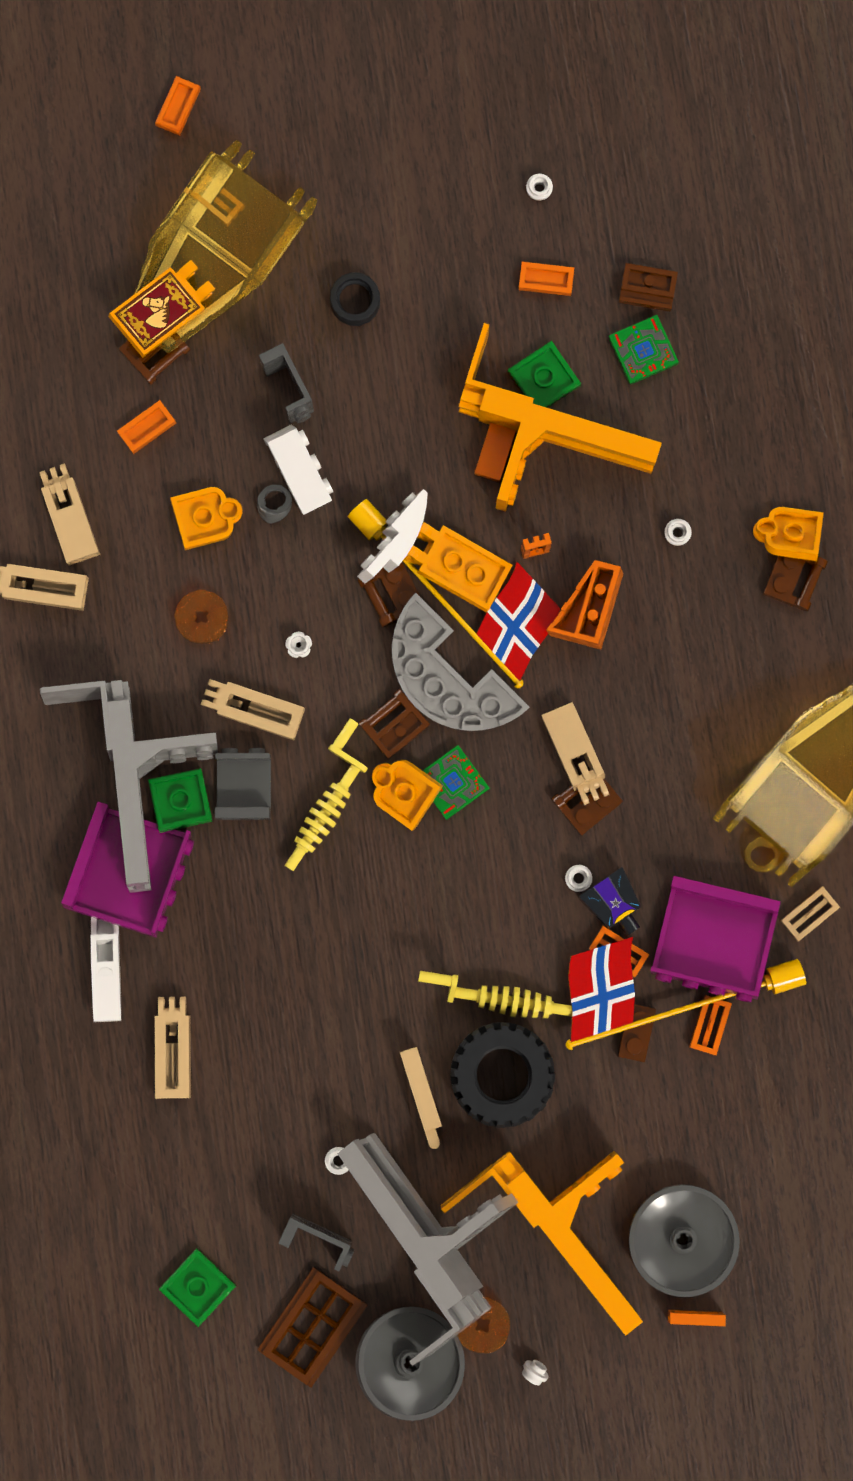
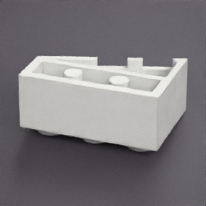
(299, 468)

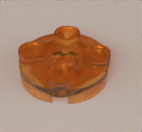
(201, 632)
(496, 1335)

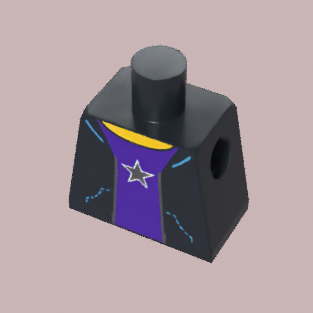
(613, 901)

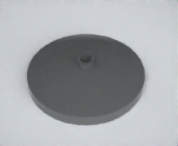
(710, 1243)
(420, 1388)

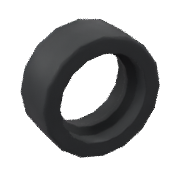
(343, 282)

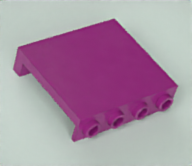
(99, 876)
(715, 939)

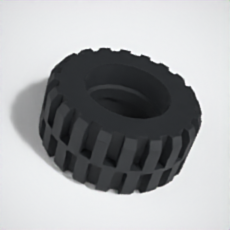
(540, 1075)

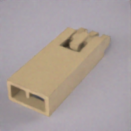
(69, 522)
(49, 587)
(263, 713)
(572, 742)
(172, 1059)
(422, 1095)

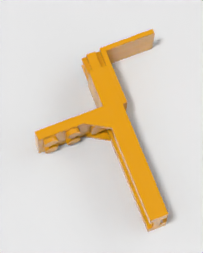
(540, 424)
(555, 1221)

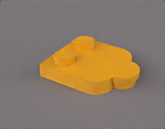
(205, 516)
(791, 532)
(404, 791)

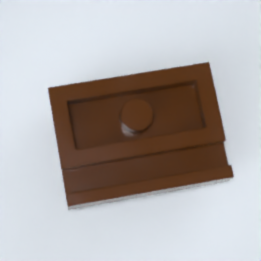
(648, 287)

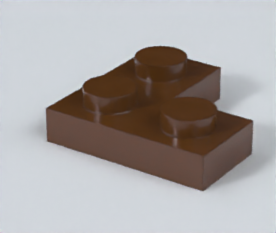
(636, 1040)

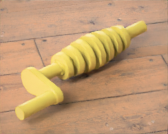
(334, 799)
(481, 997)

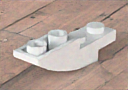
(400, 537)
(105, 971)

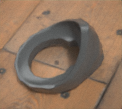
(272, 516)

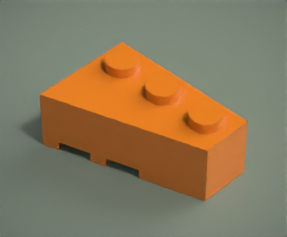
(590, 607)

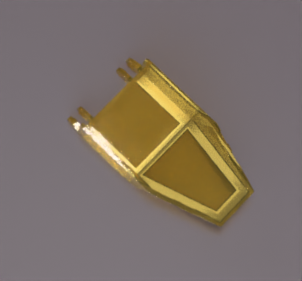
(228, 230)
(802, 786)

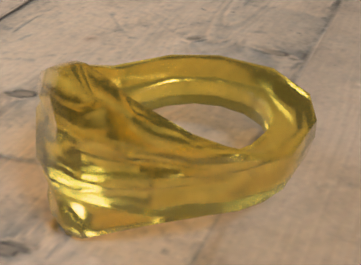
(769, 867)

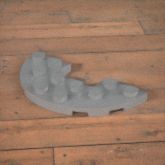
(436, 686)

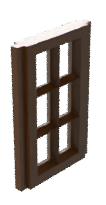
(291, 1313)

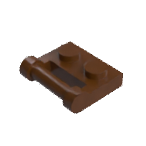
(138, 362)
(785, 577)
(399, 588)
(400, 730)
(586, 816)

